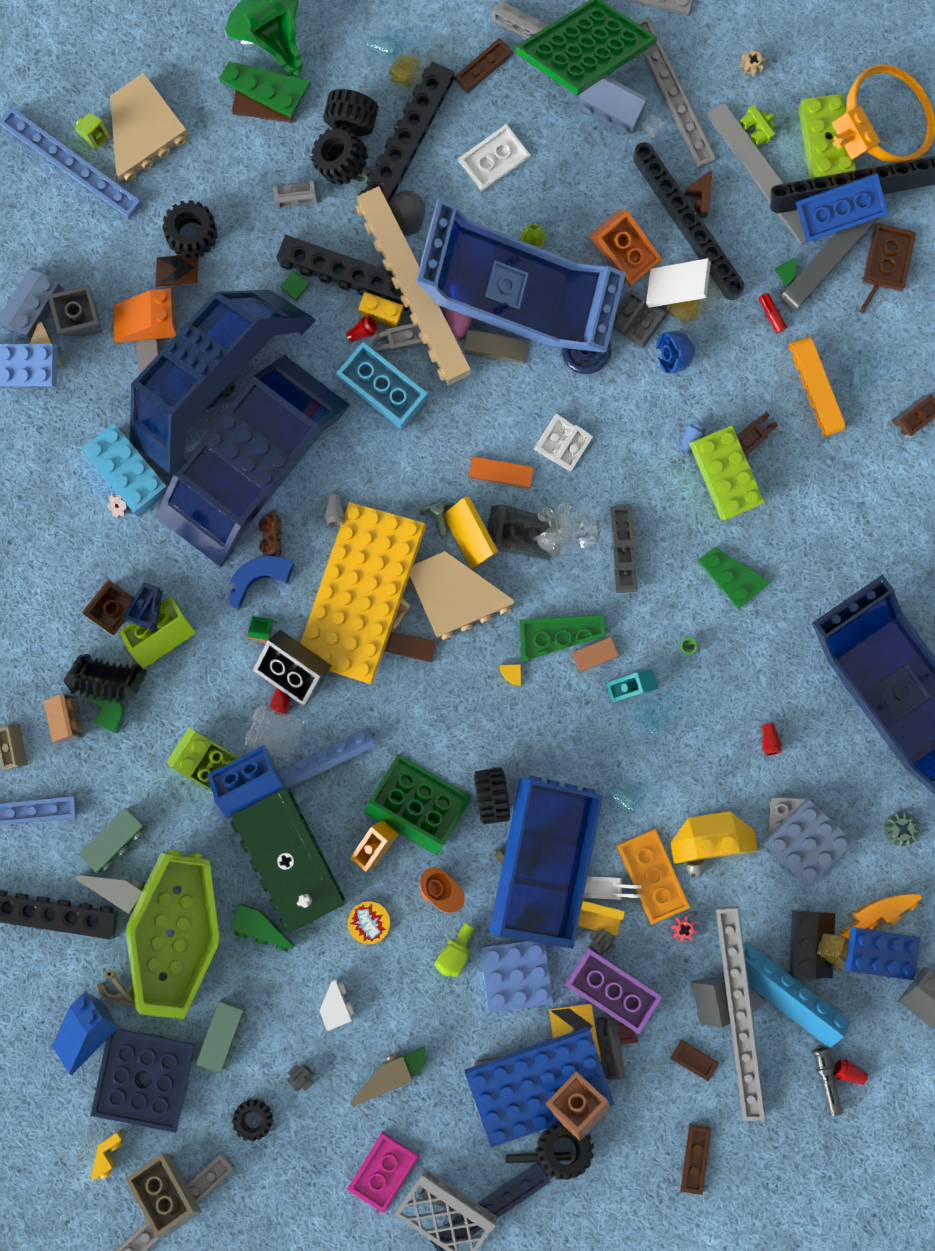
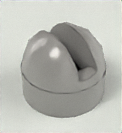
(695, 868)

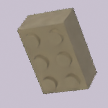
(163, 1195)

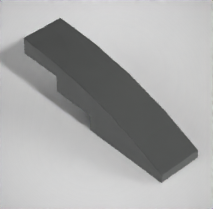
(623, 549)

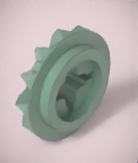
(892, 829)

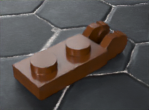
(753, 434)

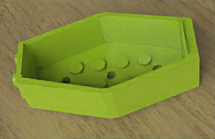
(194, 941)

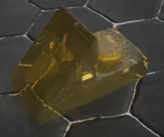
(404, 70)

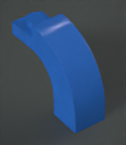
(256, 569)

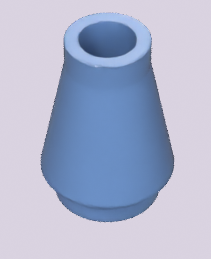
(692, 433)

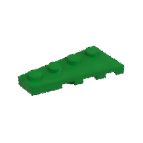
(548, 635)

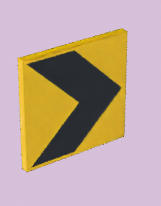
(572, 1019)

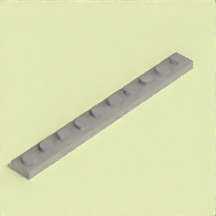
(740, 1013)

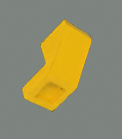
(103, 1159)

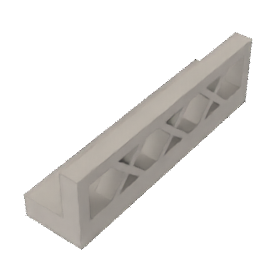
(516, 20)

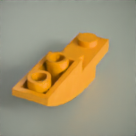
(885, 908)

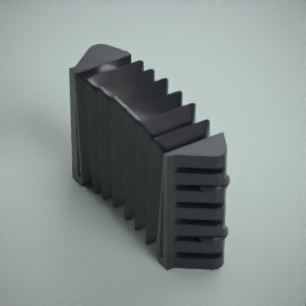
(103, 679)

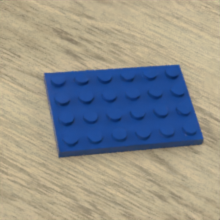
(516, 1087)

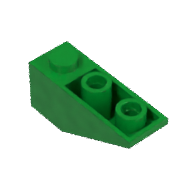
(255, 923)

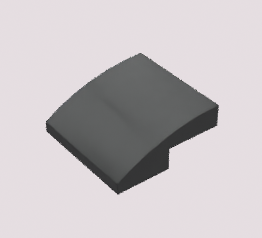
(636, 319)

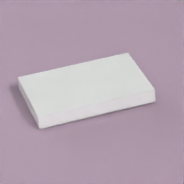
(494, 157)
(678, 283)

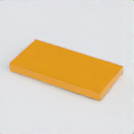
(651, 868)

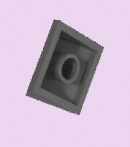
(712, 1001)

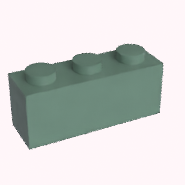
(113, 840)
(221, 1036)

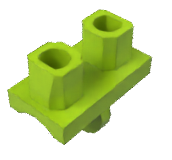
(762, 123)

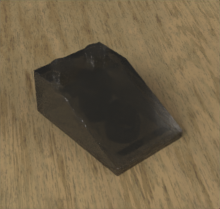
(515, 531)

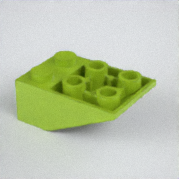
(198, 756)

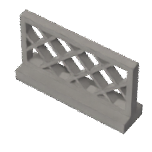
(452, 1198)

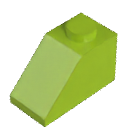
(92, 130)

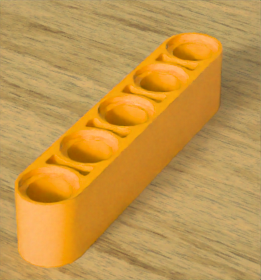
(817, 385)

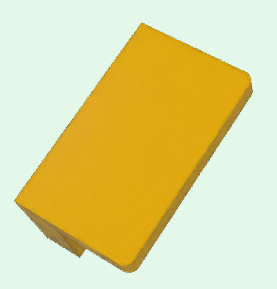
(598, 916)

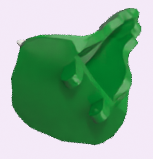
(271, 27)

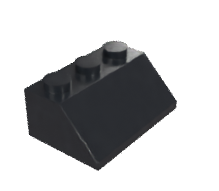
(806, 934)

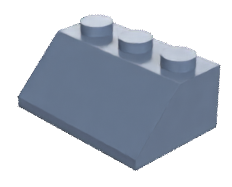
(614, 104)
(29, 303)

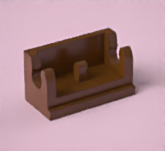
(916, 415)

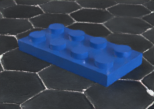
(841, 207)
(882, 953)

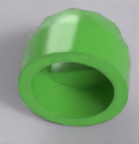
(689, 641)

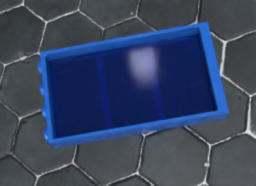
(546, 862)

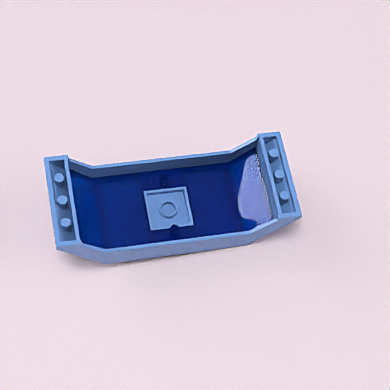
(517, 284)

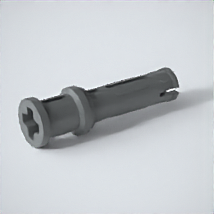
(827, 1069)

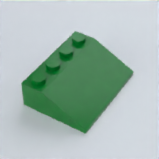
(417, 804)

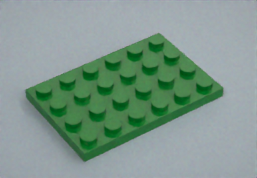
(585, 45)

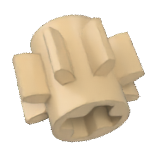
(756, 66)

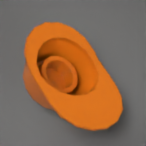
(441, 890)

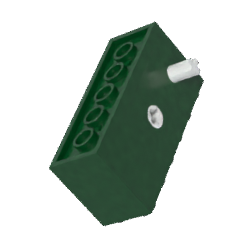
(277, 831)

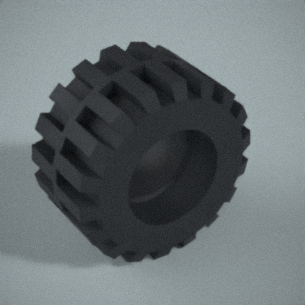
(351, 110)
(330, 146)
(193, 244)
(492, 795)
(552, 1165)

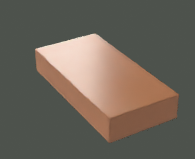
(595, 654)

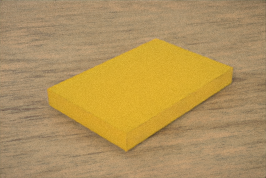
(470, 532)

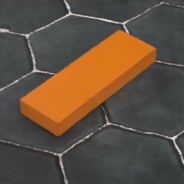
(501, 472)

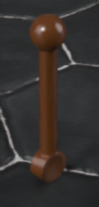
(864, 306)

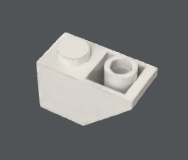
(335, 1009)

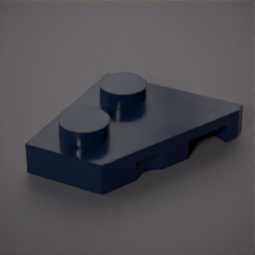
(145, 607)

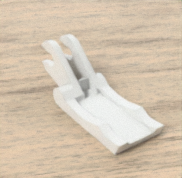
(607, 888)

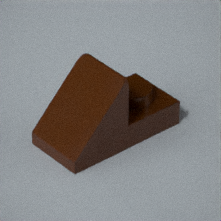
(701, 189)

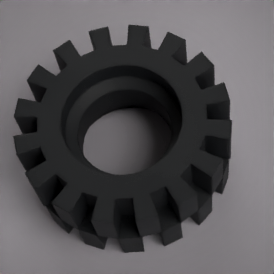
(239, 1120)

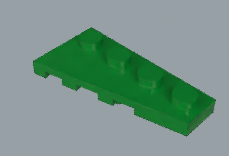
(272, 89)

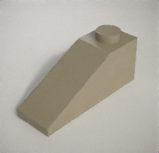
(389, 1076)

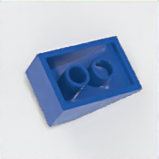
(83, 1031)

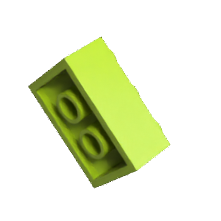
(171, 631)

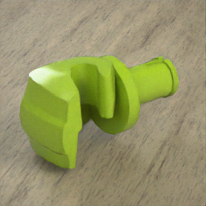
(455, 955)

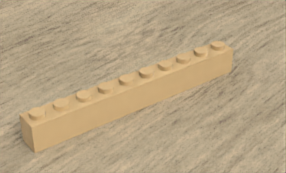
(405, 269)

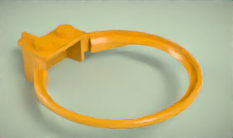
(856, 130)

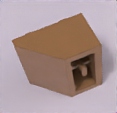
(63, 718)

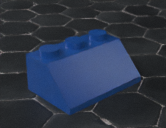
(245, 781)

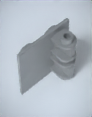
(780, 809)

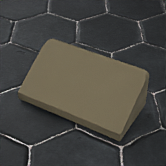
(12, 747)

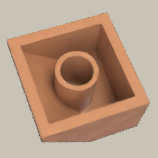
(578, 1106)

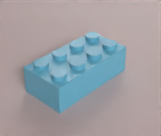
(382, 386)
(125, 469)

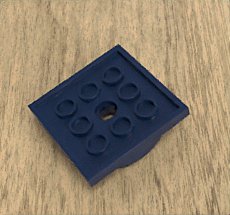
(122, 1095)

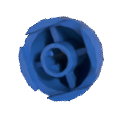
(676, 351)

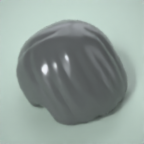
(408, 211)

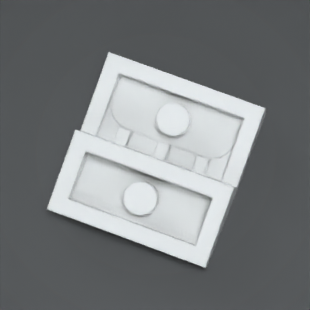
(563, 442)

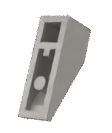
(118, 891)

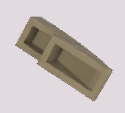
(495, 347)

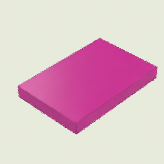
(383, 1172)

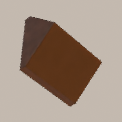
(109, 607)

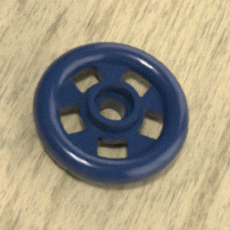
(595, 364)

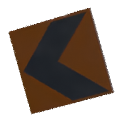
(176, 270)

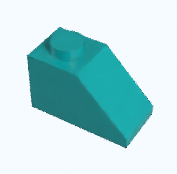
(632, 685)

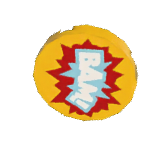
(369, 922)

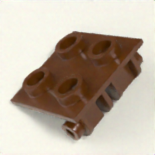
(268, 525)

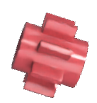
(690, 930)

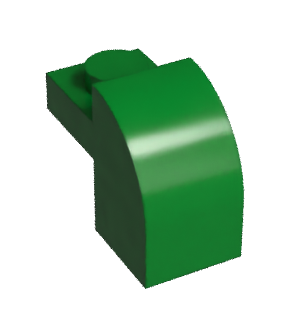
(111, 714)

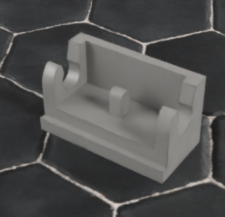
(295, 194)

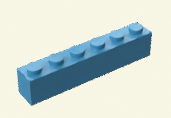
(794, 998)

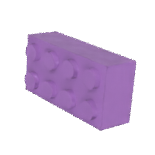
(613, 990)

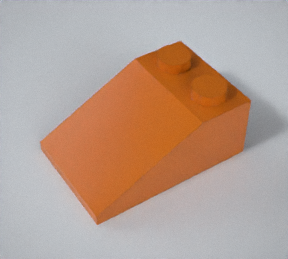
(625, 246)
(145, 317)

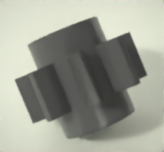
(602, 941)
(300, 1077)

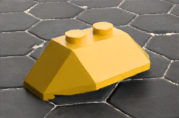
(712, 837)

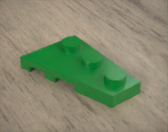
(732, 577)

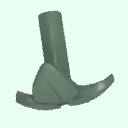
(437, 509)

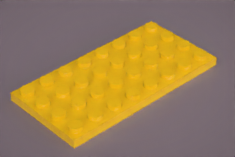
(362, 590)

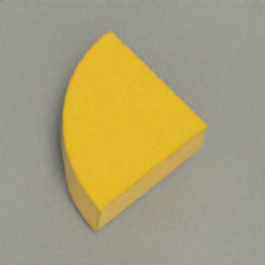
(511, 673)

